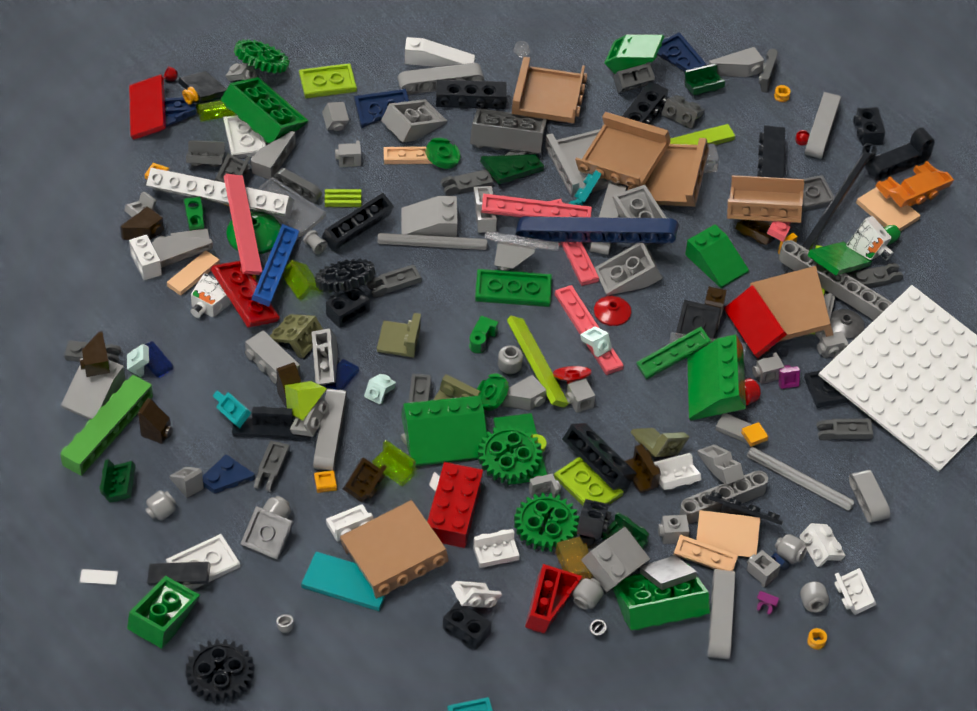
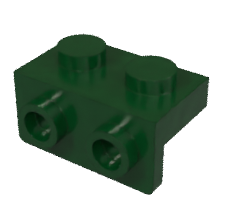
(703, 79)
(117, 480)
(621, 521)

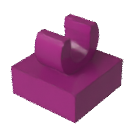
(789, 377)
(767, 599)

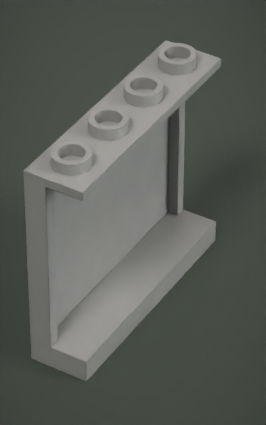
(563, 154)

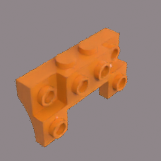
(918, 187)

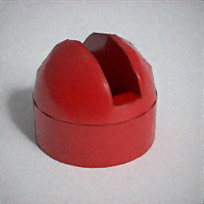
(170, 74)
(802, 137)

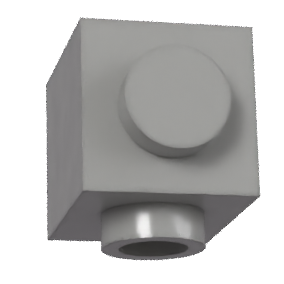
(335, 116)
(580, 395)
(672, 527)

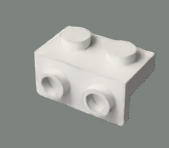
(677, 471)
(348, 520)
(821, 544)
(495, 548)
(855, 590)
(475, 594)

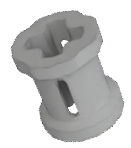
(315, 242)

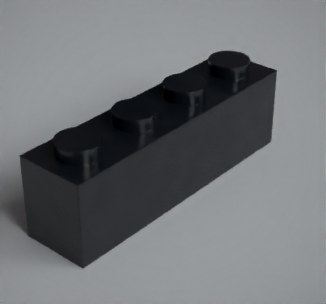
(771, 152)

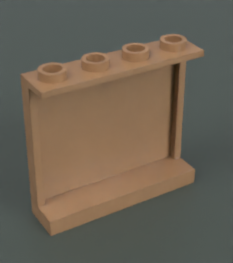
(548, 93)
(625, 150)
(679, 174)
(766, 199)
(796, 302)
(394, 548)

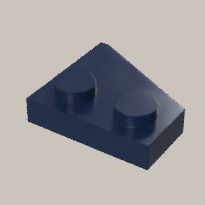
(177, 110)
(225, 475)

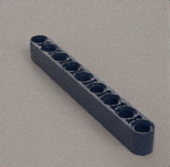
(598, 229)

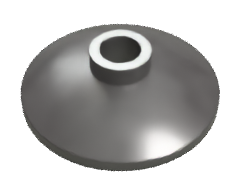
(848, 322)

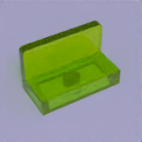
(213, 110)
(299, 279)
(399, 465)

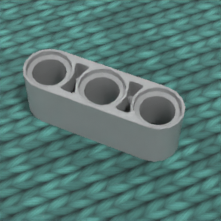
(869, 496)

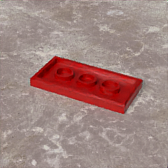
(147, 107)
(240, 289)
(755, 321)

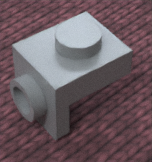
(240, 72)
(144, 201)
(544, 484)

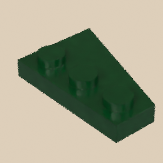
(511, 167)

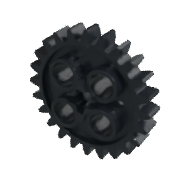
(345, 275)
(219, 671)

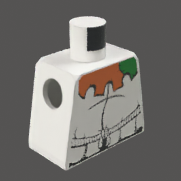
(871, 240)
(208, 297)

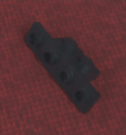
(268, 423)
(734, 506)

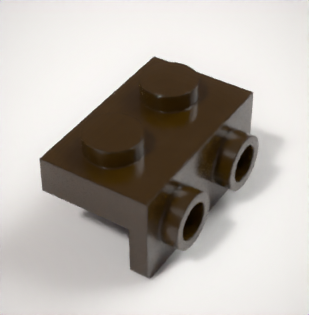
(756, 229)
(647, 472)
(364, 479)

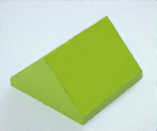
(302, 397)

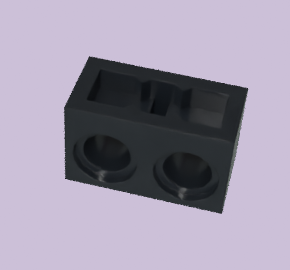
(869, 126)
(347, 306)
(593, 519)
(470, 622)

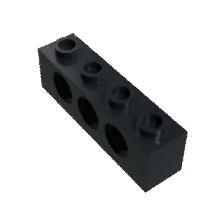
(471, 94)
(647, 104)
(357, 222)
(599, 456)

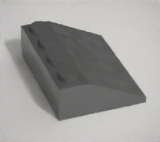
(507, 131)

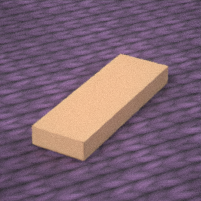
(405, 155)
(192, 272)
(704, 554)

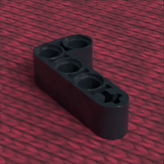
(903, 157)

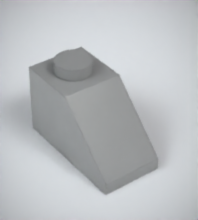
(510, 255)
(525, 394)

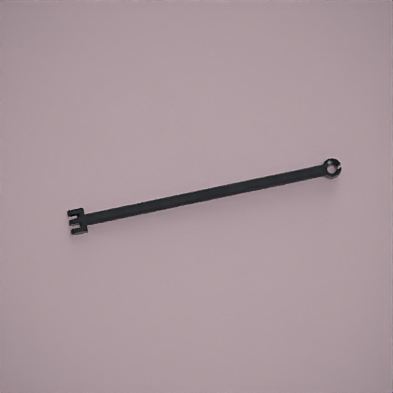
(838, 198)

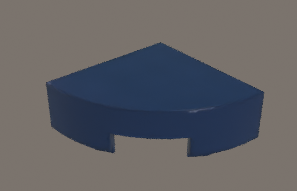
(783, 564)

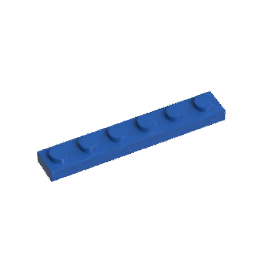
(275, 265)

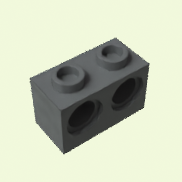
(633, 78)

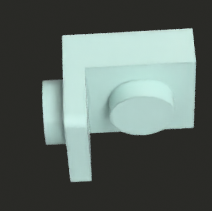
(598, 340)

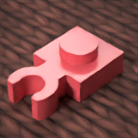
(779, 230)

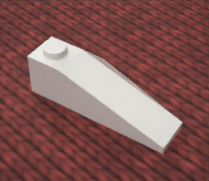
(429, 53)

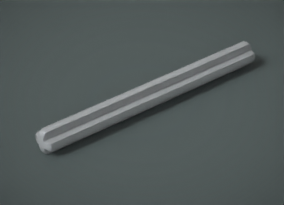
(432, 241)
(800, 478)

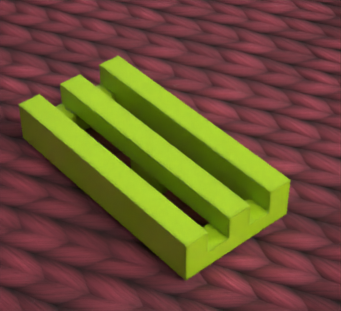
(342, 197)

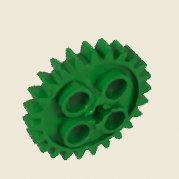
(261, 56)
(510, 453)
(530, 515)

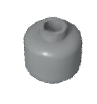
(510, 359)
(160, 505)
(278, 506)
(791, 548)
(587, 593)
(814, 596)

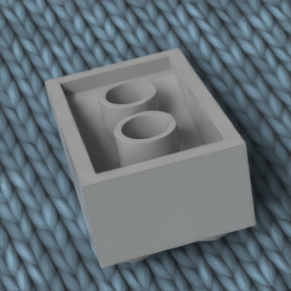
(412, 119)
(637, 204)
(431, 217)
(628, 270)
(90, 393)
(615, 559)

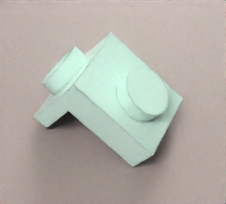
(137, 359)
(378, 387)

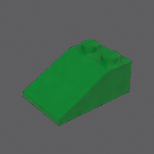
(716, 256)
(162, 612)

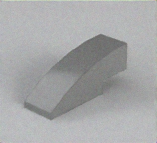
(484, 221)
(721, 464)

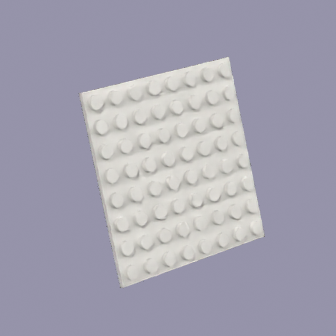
(914, 376)

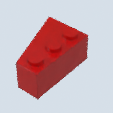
(549, 597)

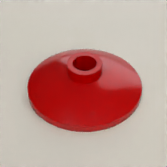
(612, 311)
(572, 373)

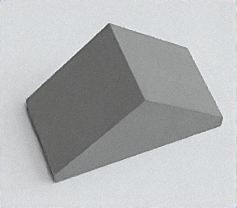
(188, 480)

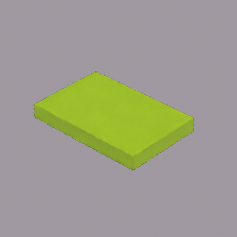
(327, 80)
(585, 483)

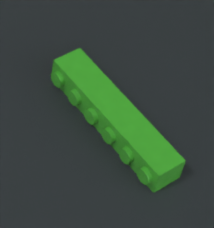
(106, 425)

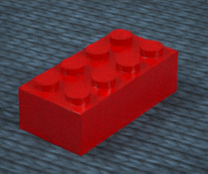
(455, 503)

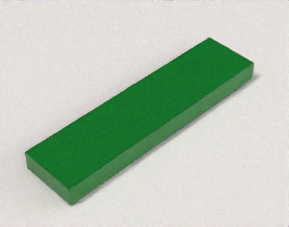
(673, 353)

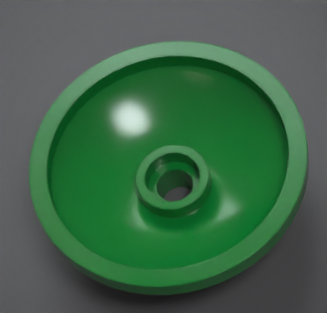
(265, 229)

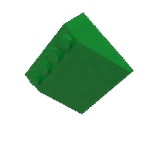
(262, 109)
(716, 378)
(444, 429)
(648, 605)

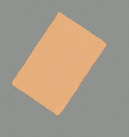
(887, 210)
(729, 532)

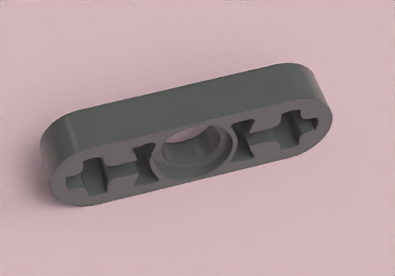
(299, 185)

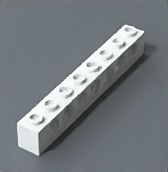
(216, 192)

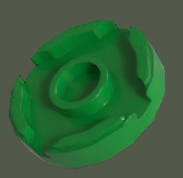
(442, 153)
(493, 391)

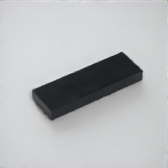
(180, 572)

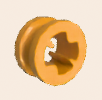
(782, 93)
(190, 95)
(815, 633)

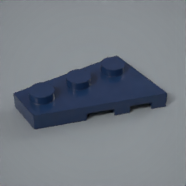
(680, 53)
(373, 106)

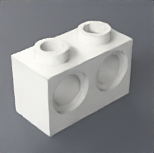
(145, 257)

